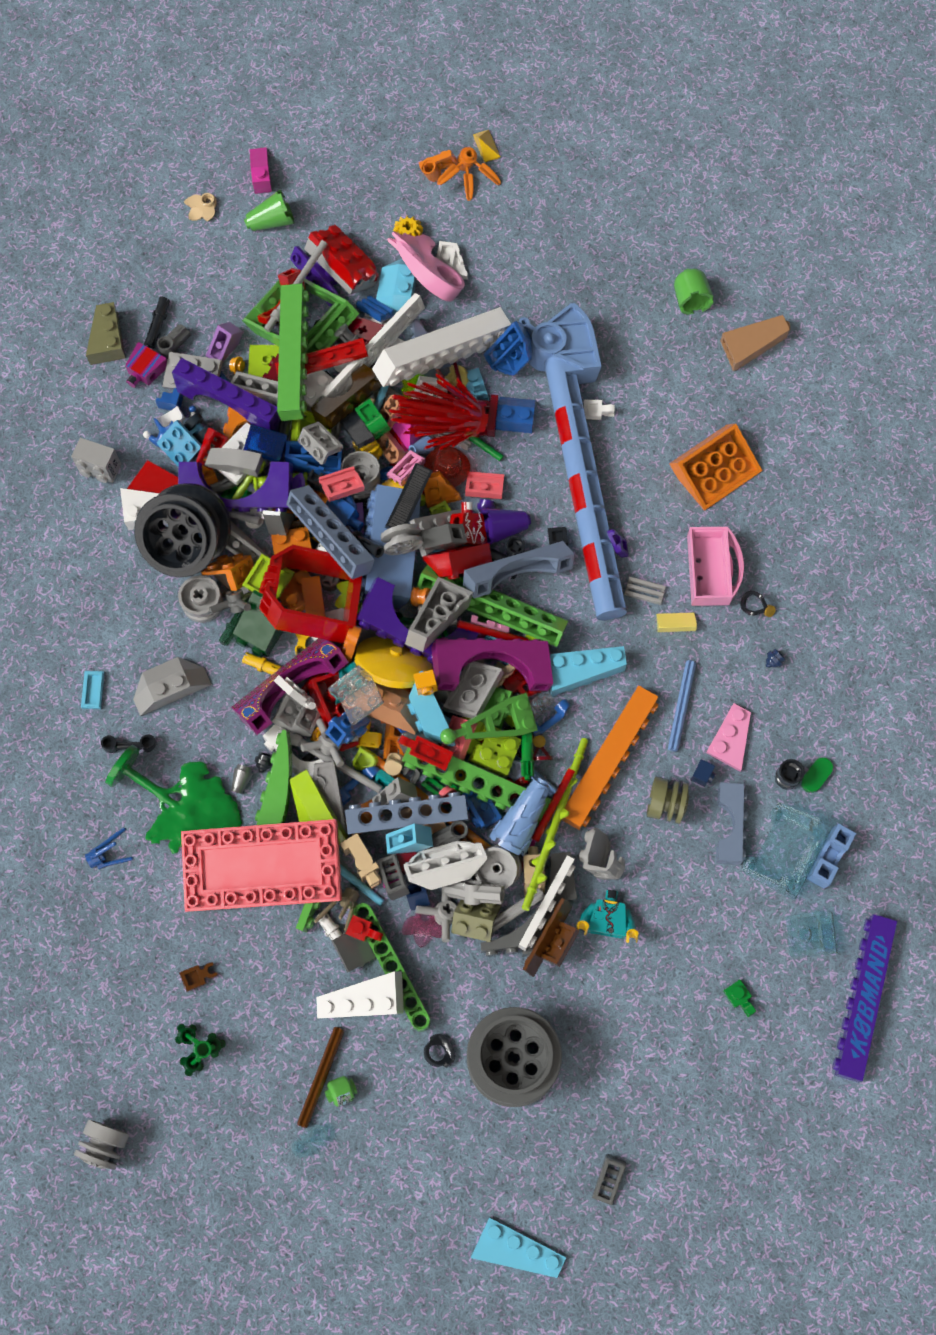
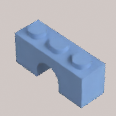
(827, 860)

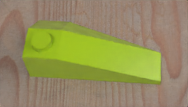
(311, 802)

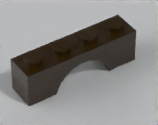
(332, 410)

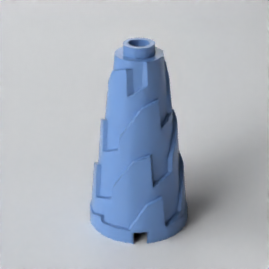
(521, 819)

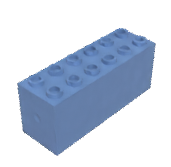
(391, 568)

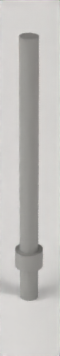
(275, 315)
(297, 740)

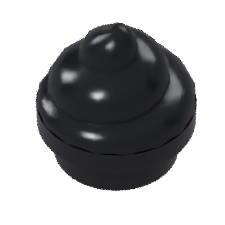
(263, 762)

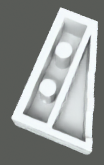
(132, 503)

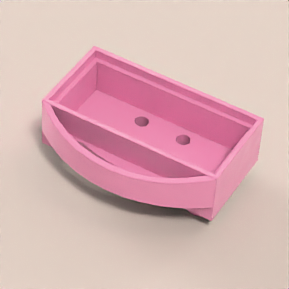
(715, 568)

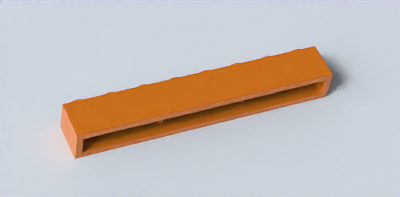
(609, 756)

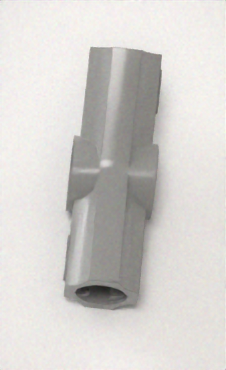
(475, 892)

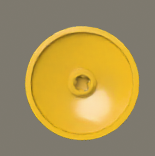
(390, 663)

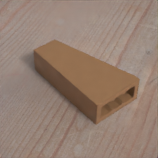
(753, 340)

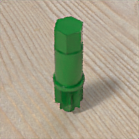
(527, 761)

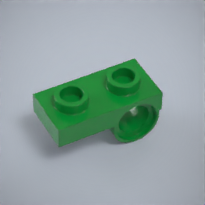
(372, 419)

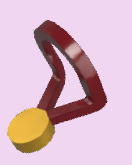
(539, 741)

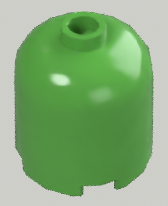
(693, 291)

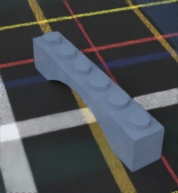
(550, 558)

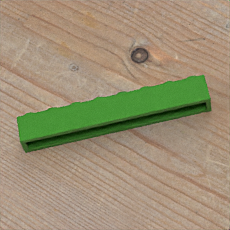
(292, 352)

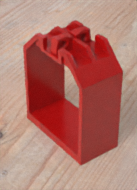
(300, 622)

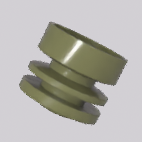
(668, 800)

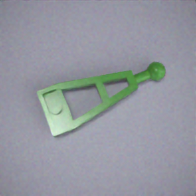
(520, 712)

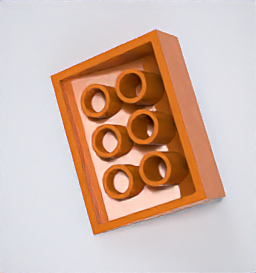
(716, 466)

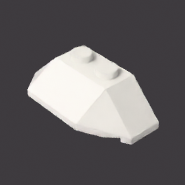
(445, 864)

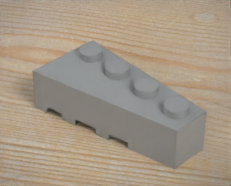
(437, 613)

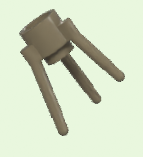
(349, 901)

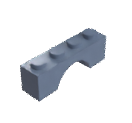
(730, 849)

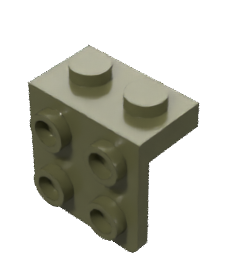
(475, 920)

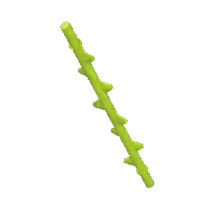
(560, 813)

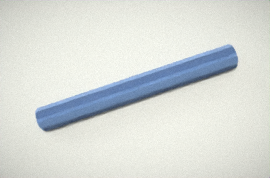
(681, 707)

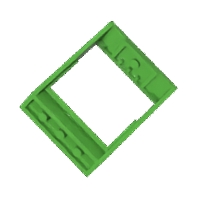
(322, 334)

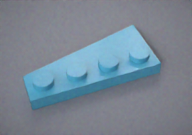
(511, 1249)

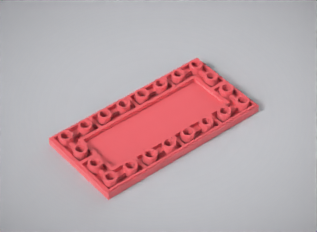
(261, 865)

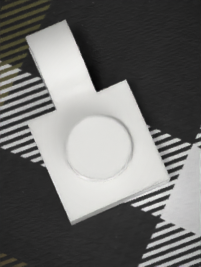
(594, 409)

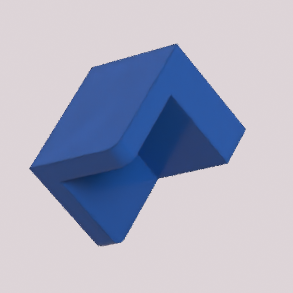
(170, 400)

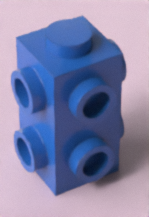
(342, 731)

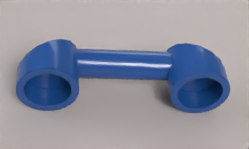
(561, 709)
(369, 772)

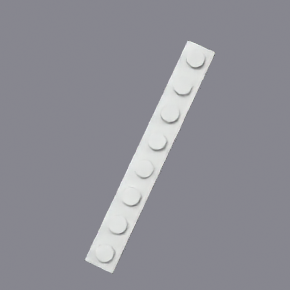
(378, 343)

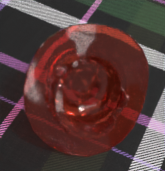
(451, 464)

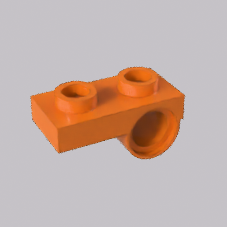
(436, 164)

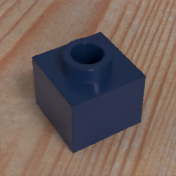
(703, 773)
(417, 896)

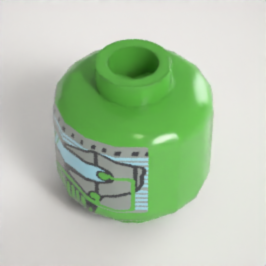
(341, 1091)

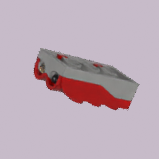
(343, 259)

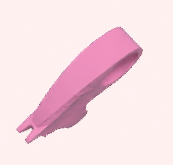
(428, 270)

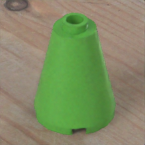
(270, 213)

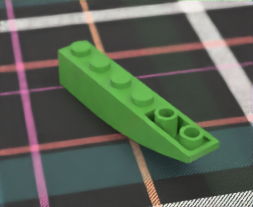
(278, 790)

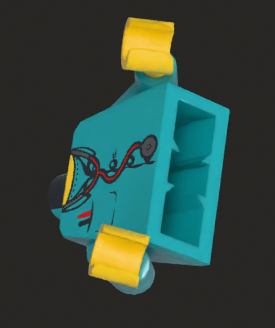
(608, 918)

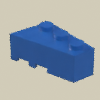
(305, 462)

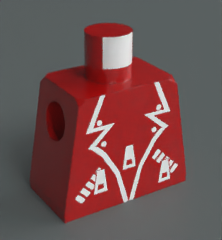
(472, 522)

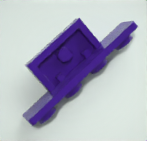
(317, 274)

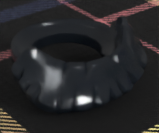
(440, 1040)

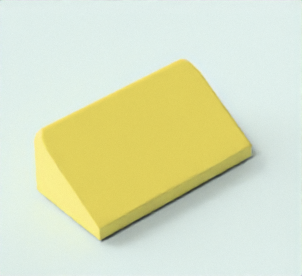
(676, 622)

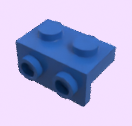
(483, 813)

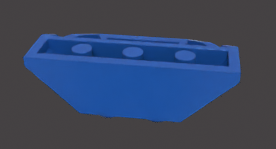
(510, 350)

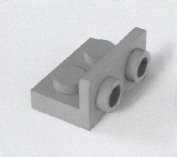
(319, 442)

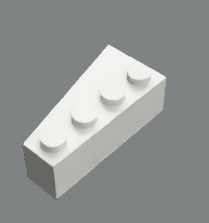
(372, 997)

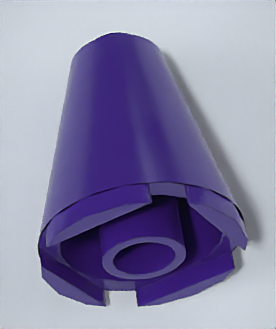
(504, 523)

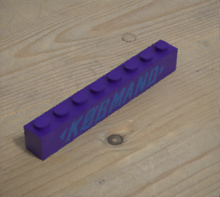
(865, 998)

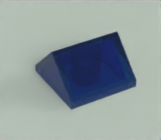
(265, 442)

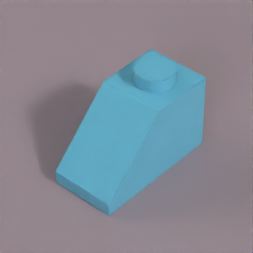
(409, 839)

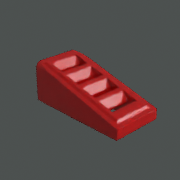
(208, 440)

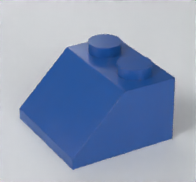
(515, 414)

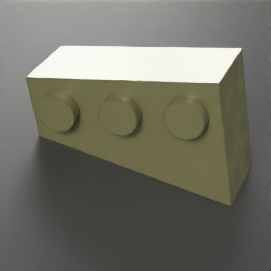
(105, 336)

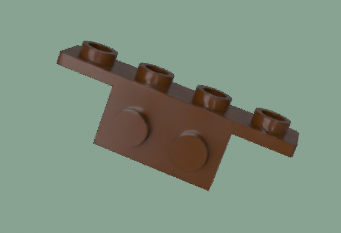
(554, 940)

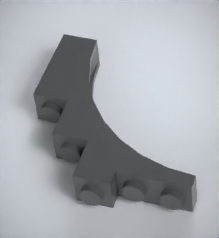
(511, 941)

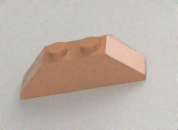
(395, 709)

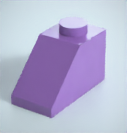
(224, 341)

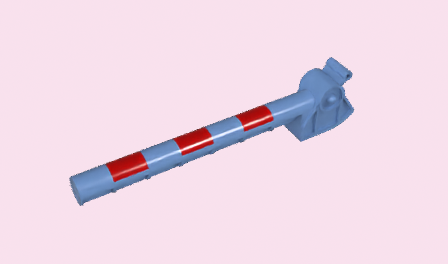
(571, 357)

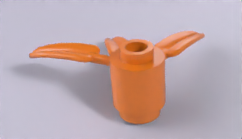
(465, 162)

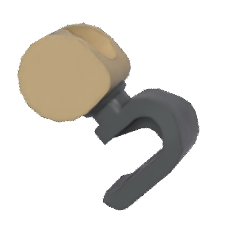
(394, 766)

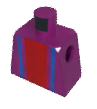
(144, 365)

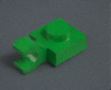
(739, 995)

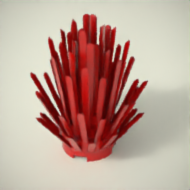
(437, 415)

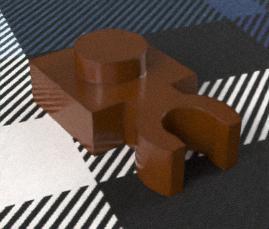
(194, 977)

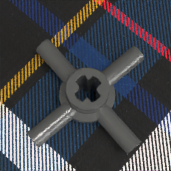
(235, 601)

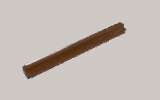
(320, 1077)

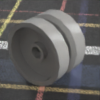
(197, 596)
(509, 871)

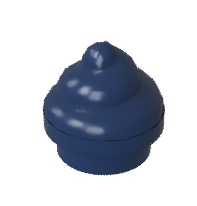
(774, 659)

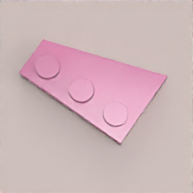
(731, 738)

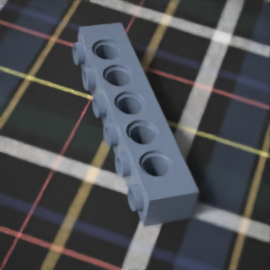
(330, 532)
(355, 825)

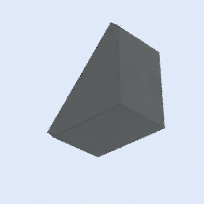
(278, 522)

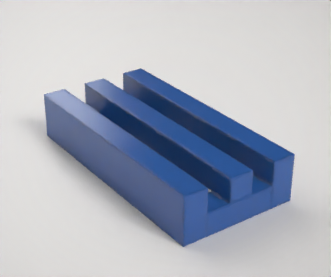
(375, 309)

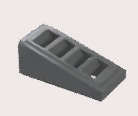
(396, 889)
(616, 1162)

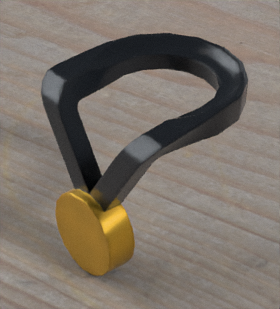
(768, 610)

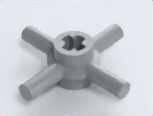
(325, 744)
(442, 914)

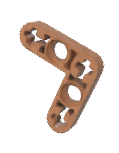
(393, 446)

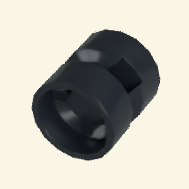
(789, 774)

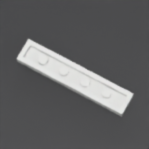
(547, 904)

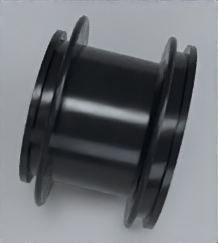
(200, 513)

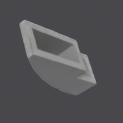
(234, 461)

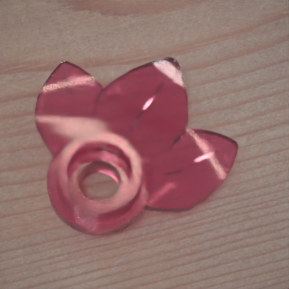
(421, 929)

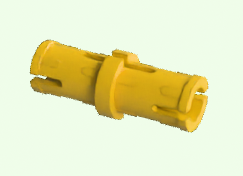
(260, 664)

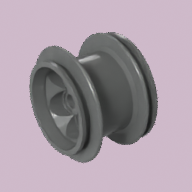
(533, 1030)

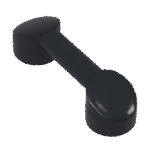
(110, 744)

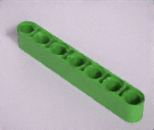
(388, 957)

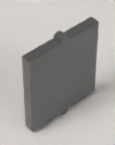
(352, 951)

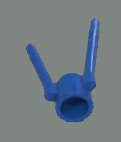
(96, 855)

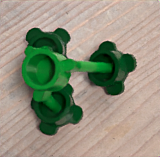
(201, 1048)

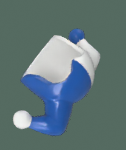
(166, 420)

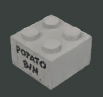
(96, 460)

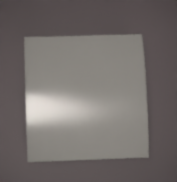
(296, 717)

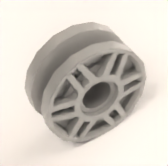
(401, 539)

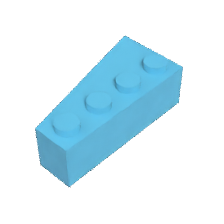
(584, 667)

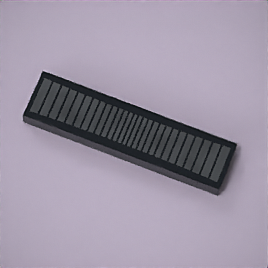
(409, 496)

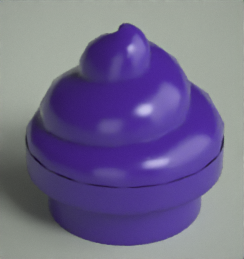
(485, 504)

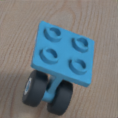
(179, 439)

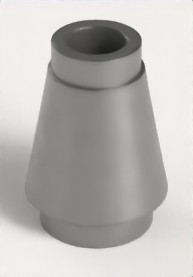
(241, 778)

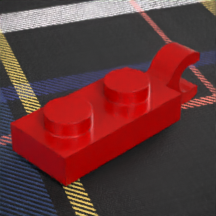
(427, 751)

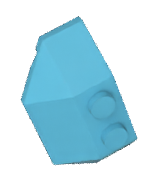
(396, 285)
(428, 714)

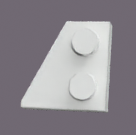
(450, 255)

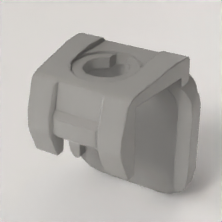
(596, 854)

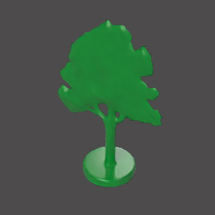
(200, 808)

